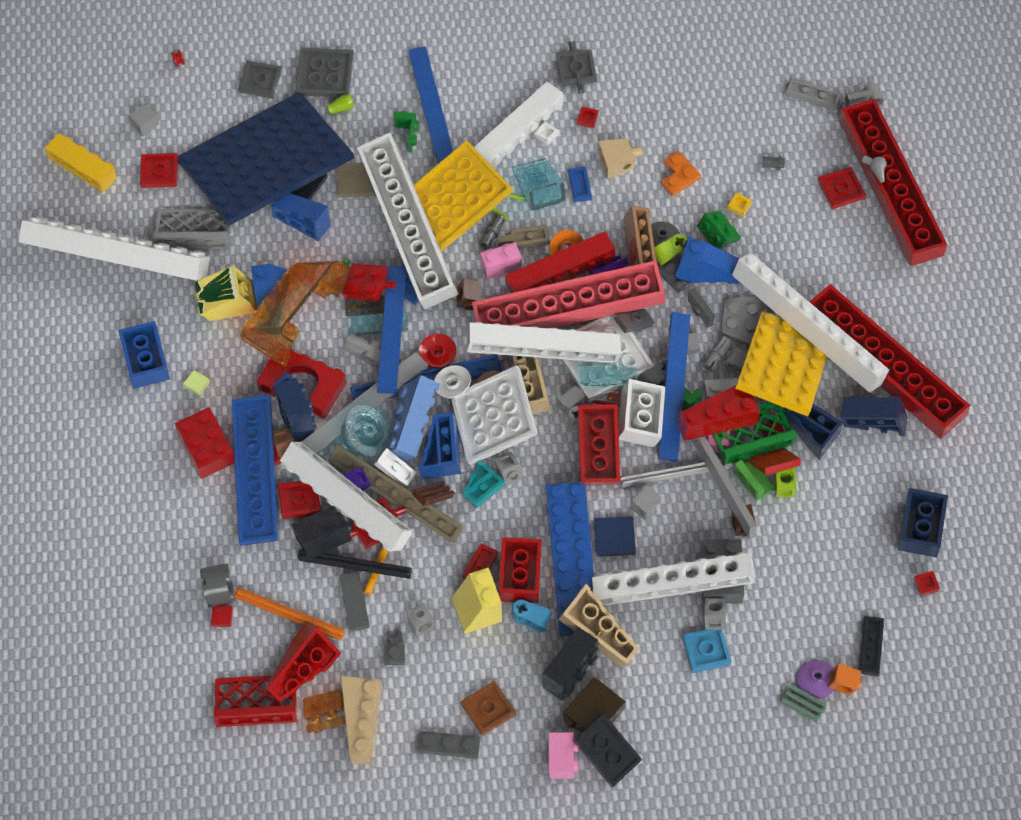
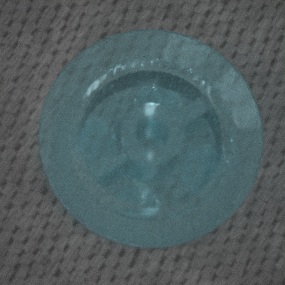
(365, 431)

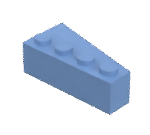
(411, 417)

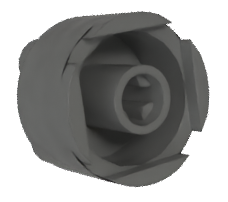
(217, 585)

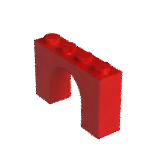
(329, 386)

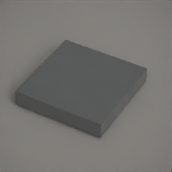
(260, 79)

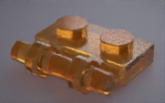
(322, 705)

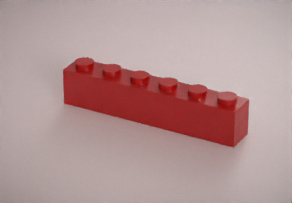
(563, 264)

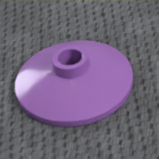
(811, 685)

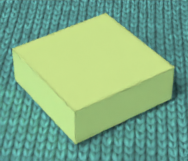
(196, 382)

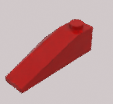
(303, 660)

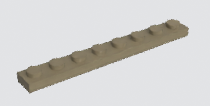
(398, 494)

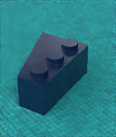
(874, 412)
(816, 430)

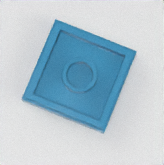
(706, 649)

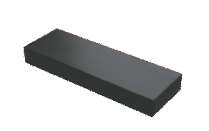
(354, 601)

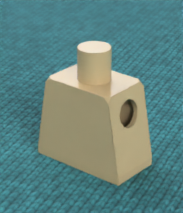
(618, 156)

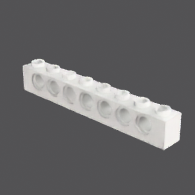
(681, 585)

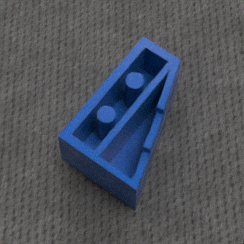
(303, 215)

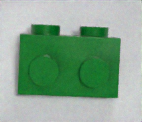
(717, 229)

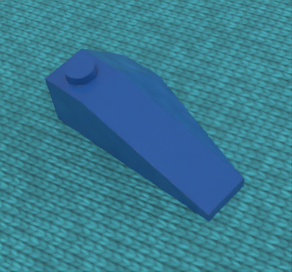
(265, 279)

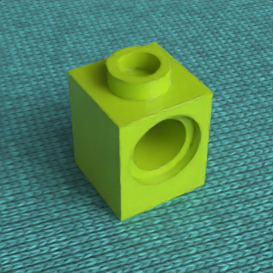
(785, 489)

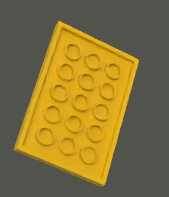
(460, 193)
(781, 365)

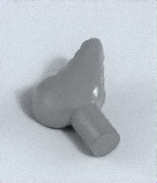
(877, 166)

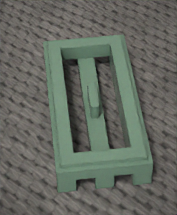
(792, 689)

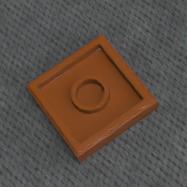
(488, 708)

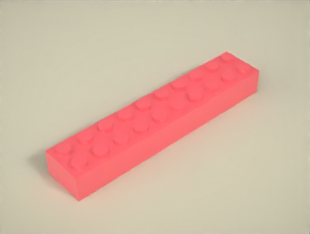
(576, 299)

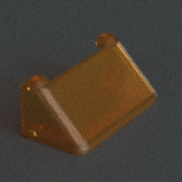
(270, 324)

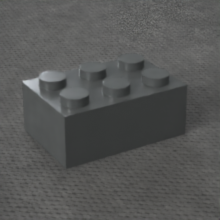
(726, 547)

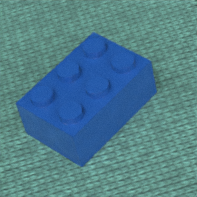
(144, 354)

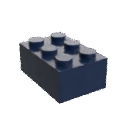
(295, 409)
(923, 522)

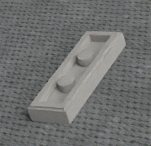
(813, 94)

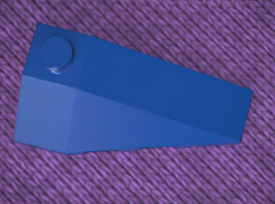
(705, 263)

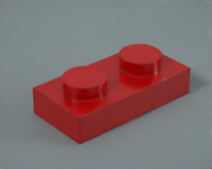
(482, 559)

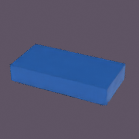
(579, 184)

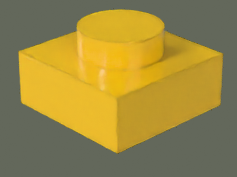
(739, 204)

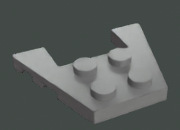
(741, 318)

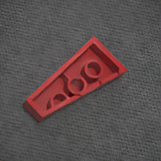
(719, 414)

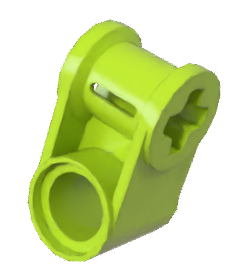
(668, 249)

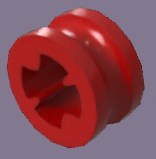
(177, 58)

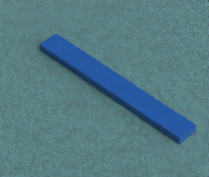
(431, 103)
(392, 331)
(475, 367)
(674, 385)

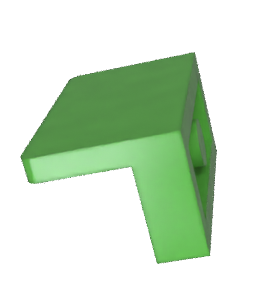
(753, 480)

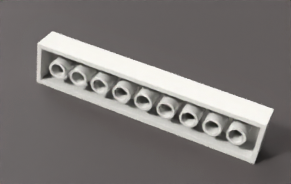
(407, 221)
(114, 249)

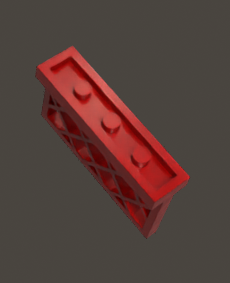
(255, 713)

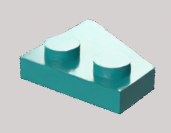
(482, 485)

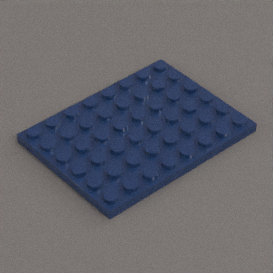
(264, 158)

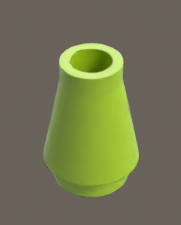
(341, 104)

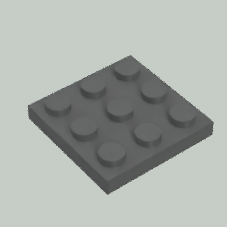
(324, 72)

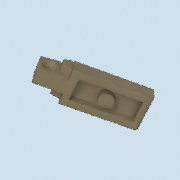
(526, 237)

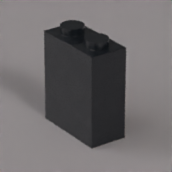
(322, 532)

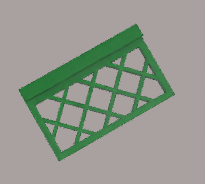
(759, 445)

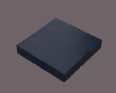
(614, 536)

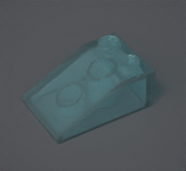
(539, 184)

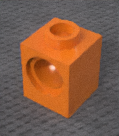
(844, 679)

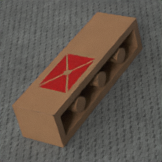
(639, 236)

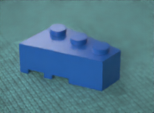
(442, 449)

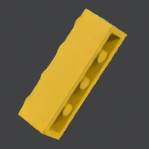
(81, 162)

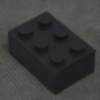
(570, 664)

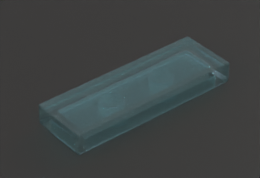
(372, 324)
(606, 375)

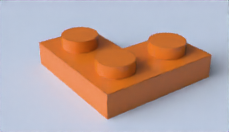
(683, 174)

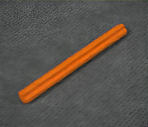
(288, 613)

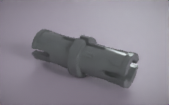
(492, 231)

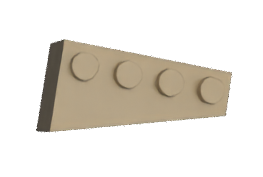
(533, 382)
(591, 616)
(362, 710)

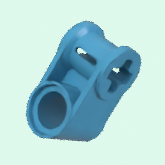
(532, 616)

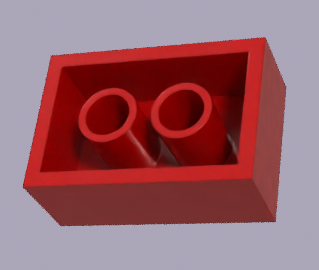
(205, 442)
(520, 569)

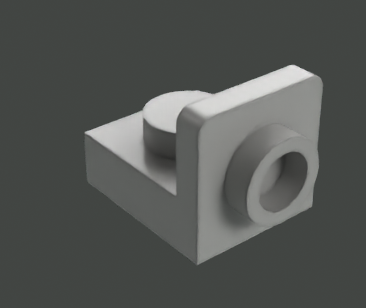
(509, 468)

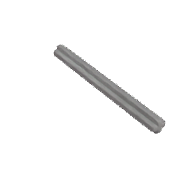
(667, 473)

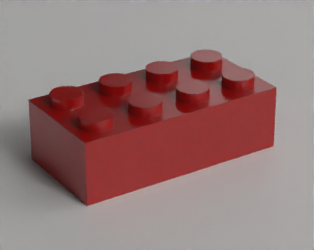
(598, 444)

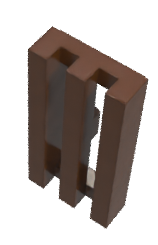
(431, 490)

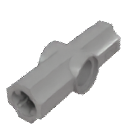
(366, 350)

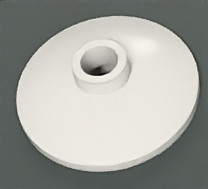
(453, 375)

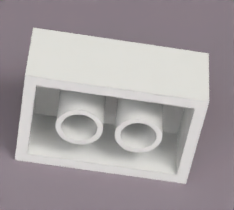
(641, 413)

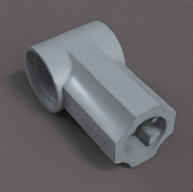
(868, 93)

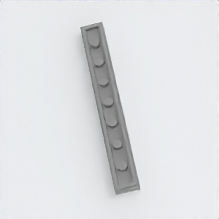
(331, 430)
(726, 486)

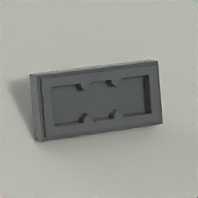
(700, 307)
(634, 320)

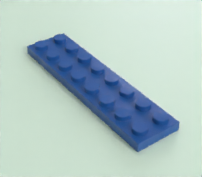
(255, 470)
(569, 544)

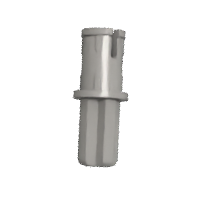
(717, 353)

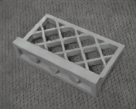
(191, 239)

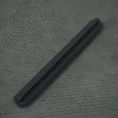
(358, 564)

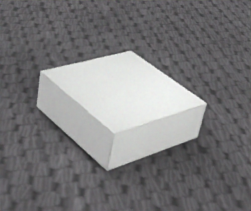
(546, 133)

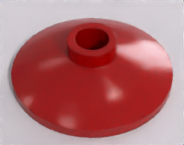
(437, 343)

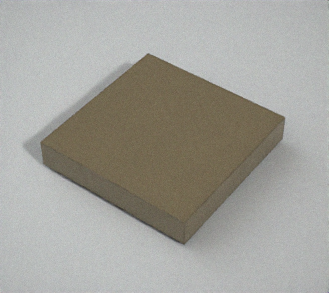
(354, 181)

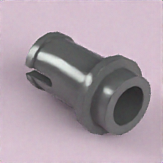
(775, 162)

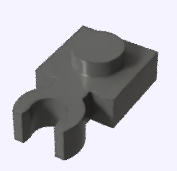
(395, 650)

